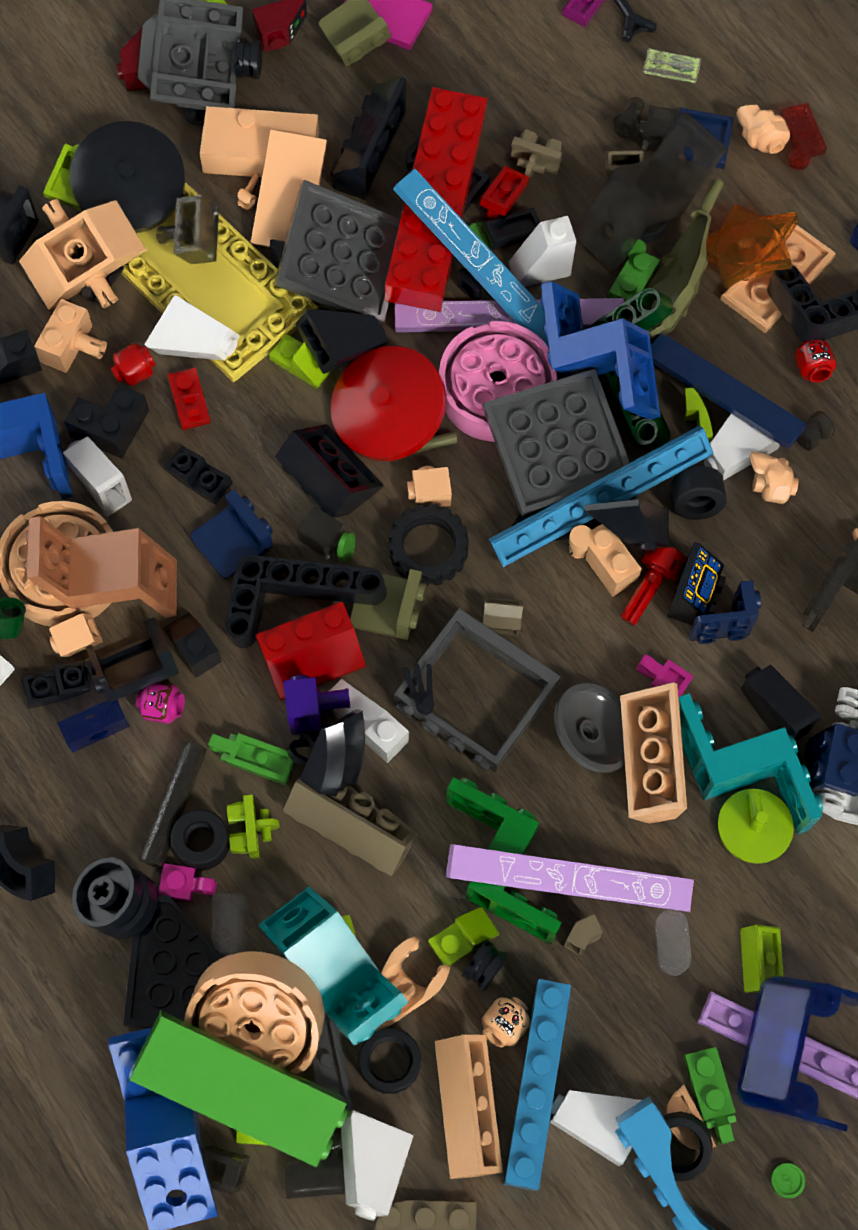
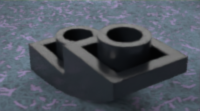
(198, 475)
(56, 685)

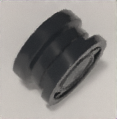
(248, 58)
(485, 965)

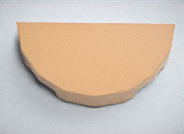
(682, 1102)

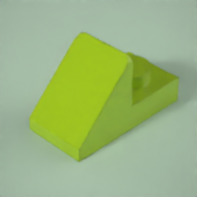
(298, 360)
(463, 937)

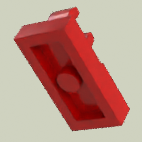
(504, 192)
(189, 398)

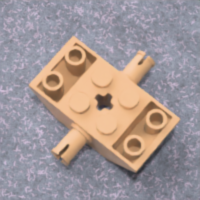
(107, 245)

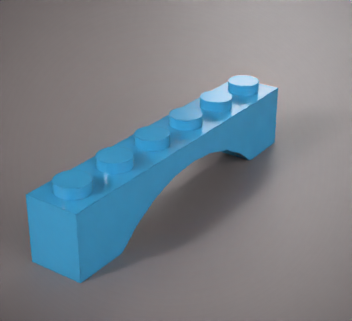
(537, 1085)
(650, 1138)

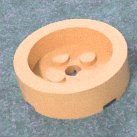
(73, 521)
(270, 994)

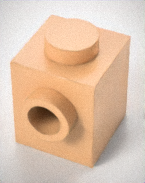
(430, 486)
(74, 635)

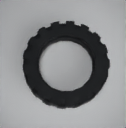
(432, 516)

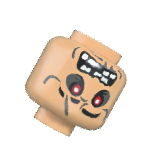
(506, 1021)

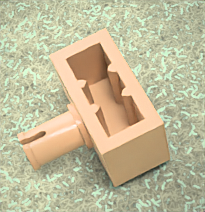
(66, 335)

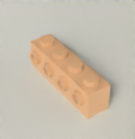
(462, 1068)

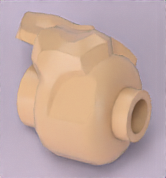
(763, 129)
(773, 478)

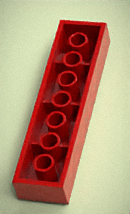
(446, 161)

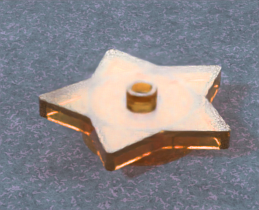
(750, 245)

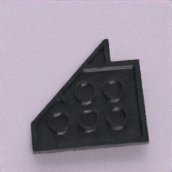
(165, 965)

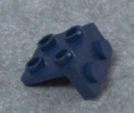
(233, 535)
(730, 625)
(834, 759)

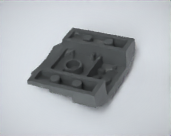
(191, 53)

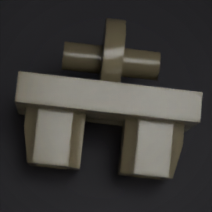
(535, 156)

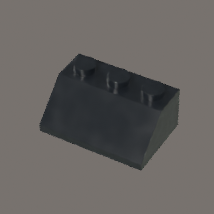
(328, 470)

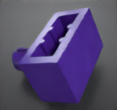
(306, 703)

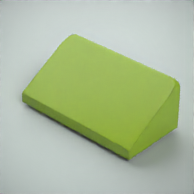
(760, 955)

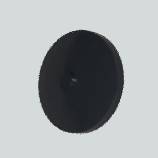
(130, 166)

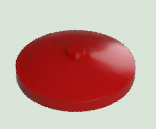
(388, 403)

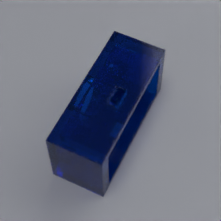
(82, 732)

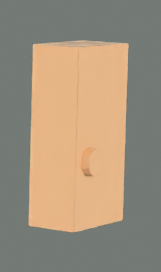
(238, 138)

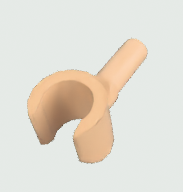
(246, 198)

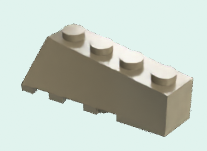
(354, 824)

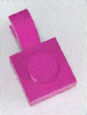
(664, 674)
(181, 883)

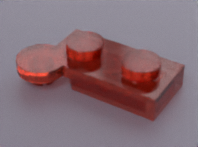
(803, 135)

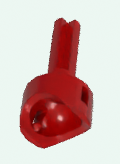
(660, 566)

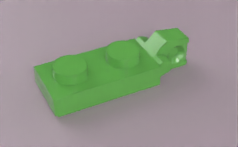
(253, 756)
(711, 1092)

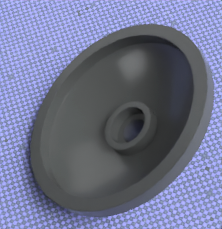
(591, 727)

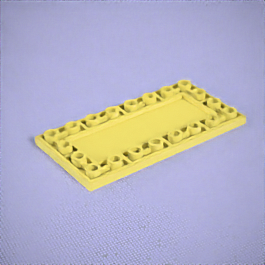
(232, 290)

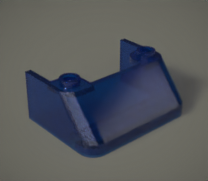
(777, 1045)

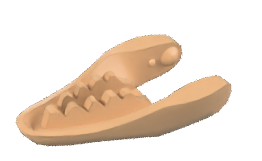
(413, 992)

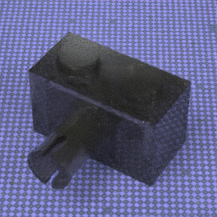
(194, 230)

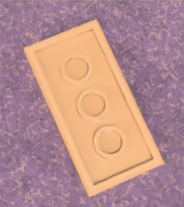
(287, 164)
(751, 296)

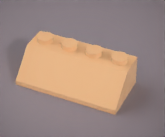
(653, 754)

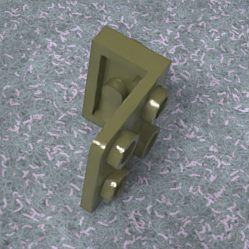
(354, 30)
(396, 612)

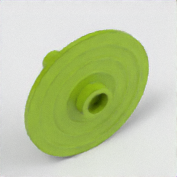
(755, 826)

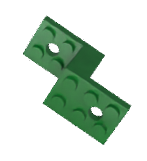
(514, 835)

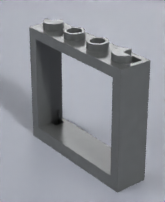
(503, 651)

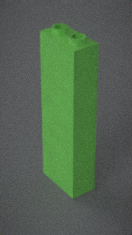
(239, 1089)

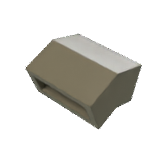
(621, 156)
(503, 616)
(583, 933)

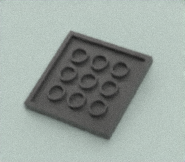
(338, 252)
(555, 439)

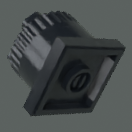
(17, 222)

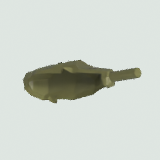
(685, 265)

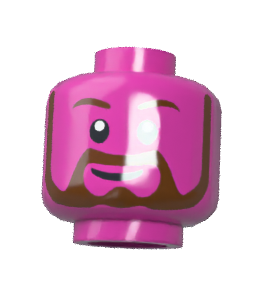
(160, 702)

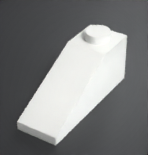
(382, 730)

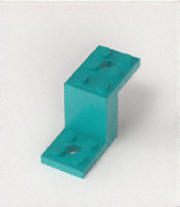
(747, 764)
(325, 948)

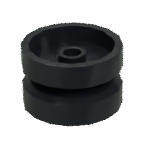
(114, 898)

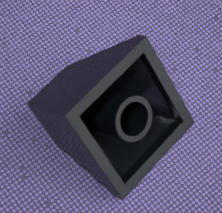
(634, 522)

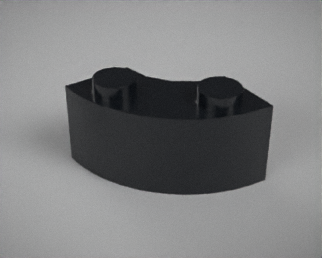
(22, 868)

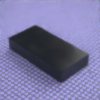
(510, 228)

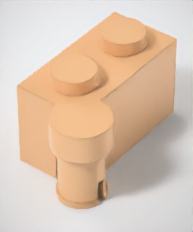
(606, 556)

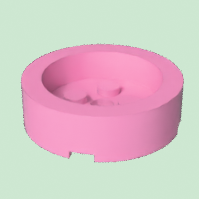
(475, 356)

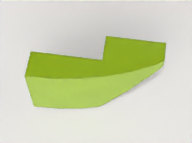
(697, 411)

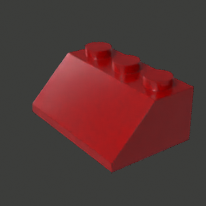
(312, 645)

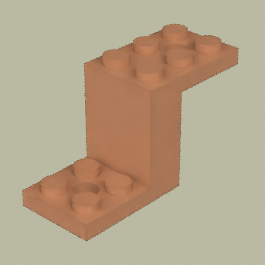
(101, 567)

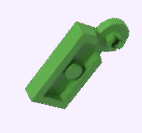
(635, 273)

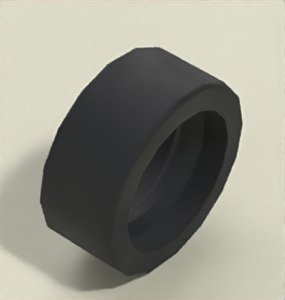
(413, 1070)
(688, 1120)

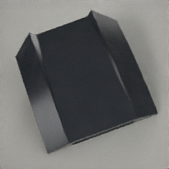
(336, 755)

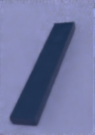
(726, 391)

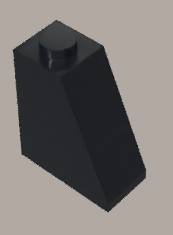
(339, 336)
(779, 702)

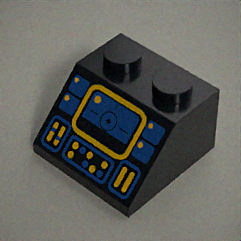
(697, 586)

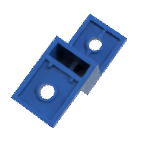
(606, 348)
(30, 426)
(161, 1146)

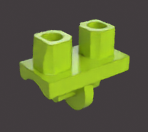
(246, 813)

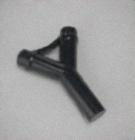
(632, 18)

